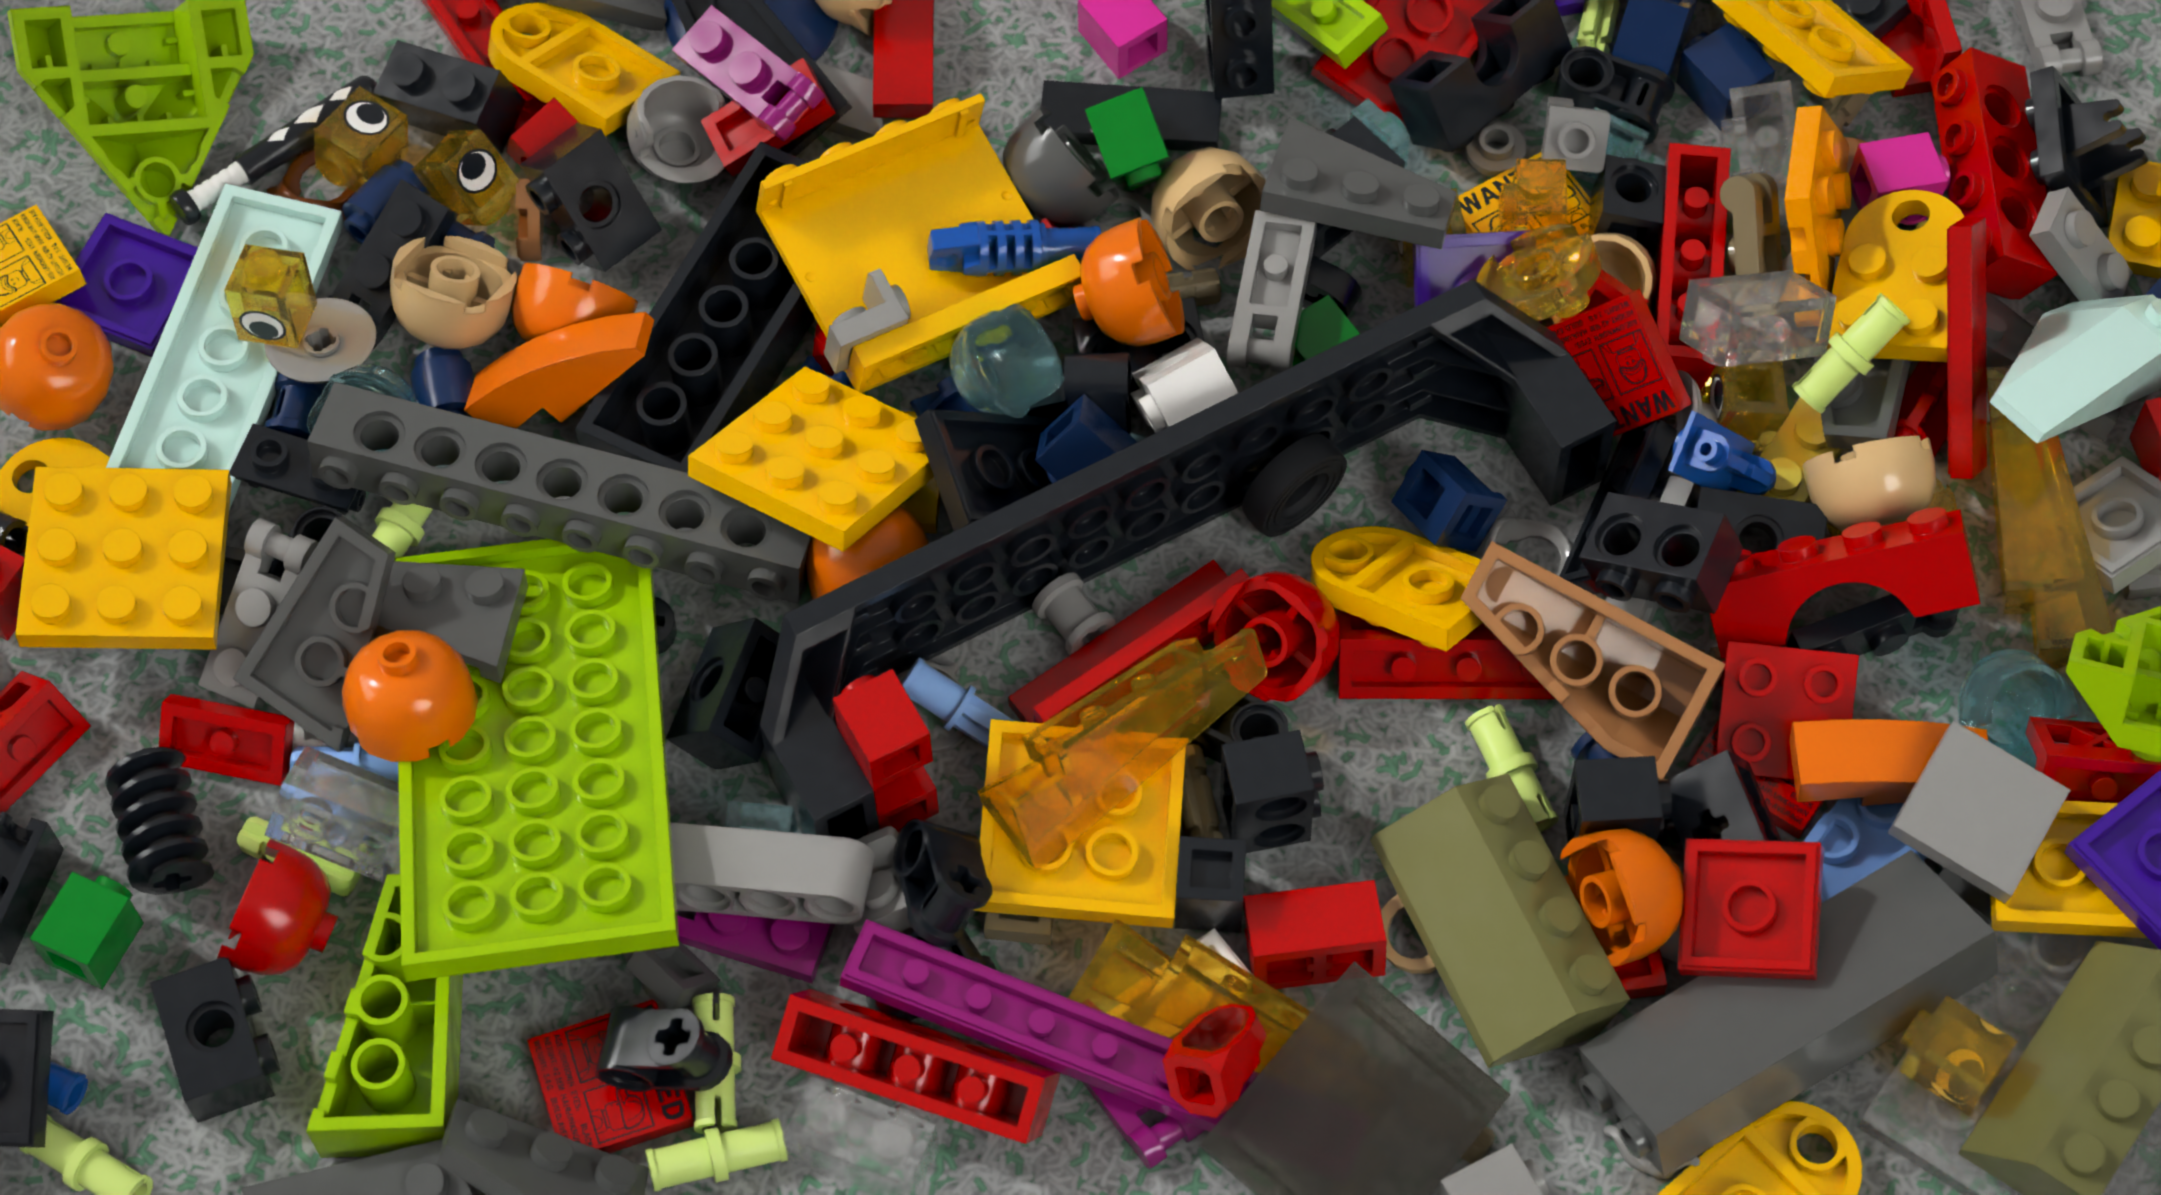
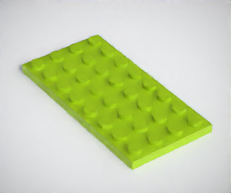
(554, 807)

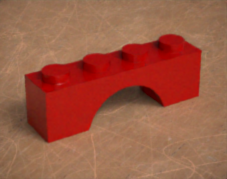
(1916, 560)

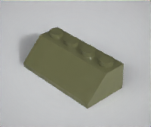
(1500, 922)
(2080, 1082)

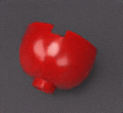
(1293, 627)
(281, 913)

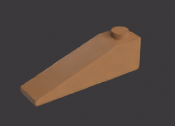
(1607, 668)

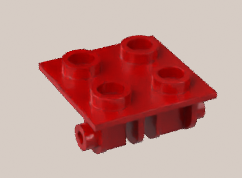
(1772, 688)

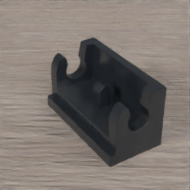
(25, 870)

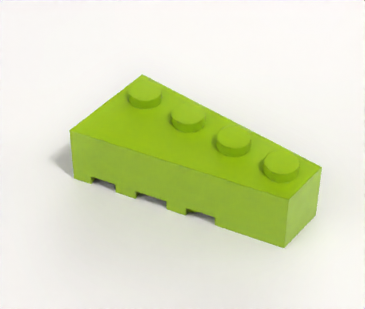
(395, 1055)

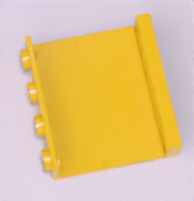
(875, 210)

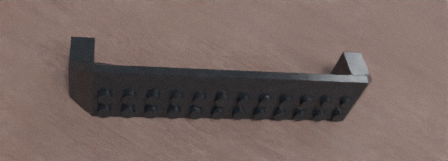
(1447, 361)

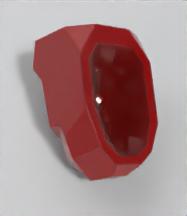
(1214, 1059)

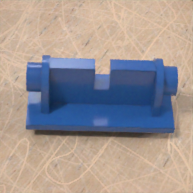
(1719, 458)

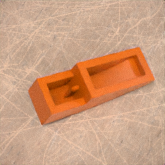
(558, 369)
(1862, 758)

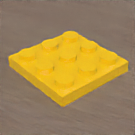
(817, 458)
(124, 558)
(1112, 871)

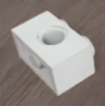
(1181, 385)

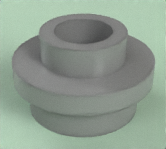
(1495, 161)

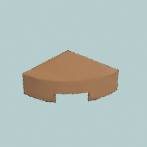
(531, 225)

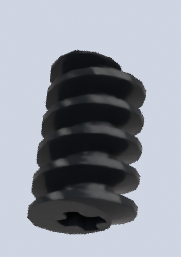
(158, 822)

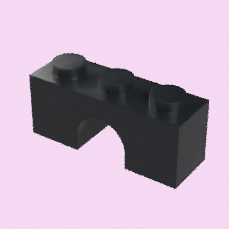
(1451, 100)

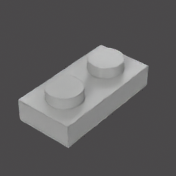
(2079, 248)

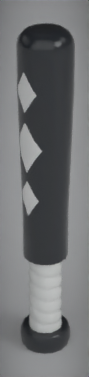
(265, 155)

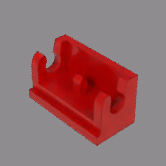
(1314, 934)

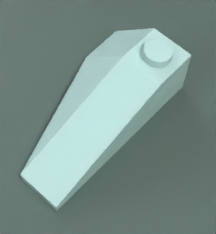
(2083, 364)

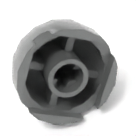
(1055, 172)

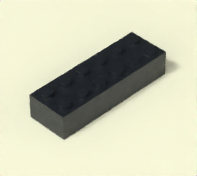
(714, 339)

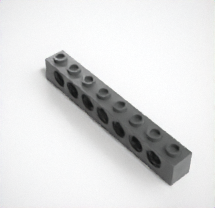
(540, 470)

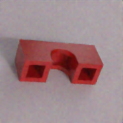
(889, 747)

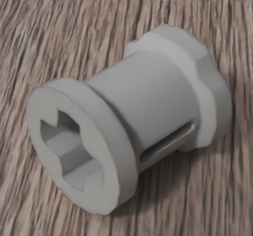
(1071, 611)

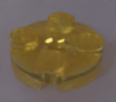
(1545, 272)

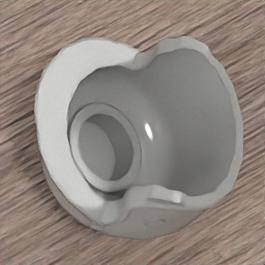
(668, 132)

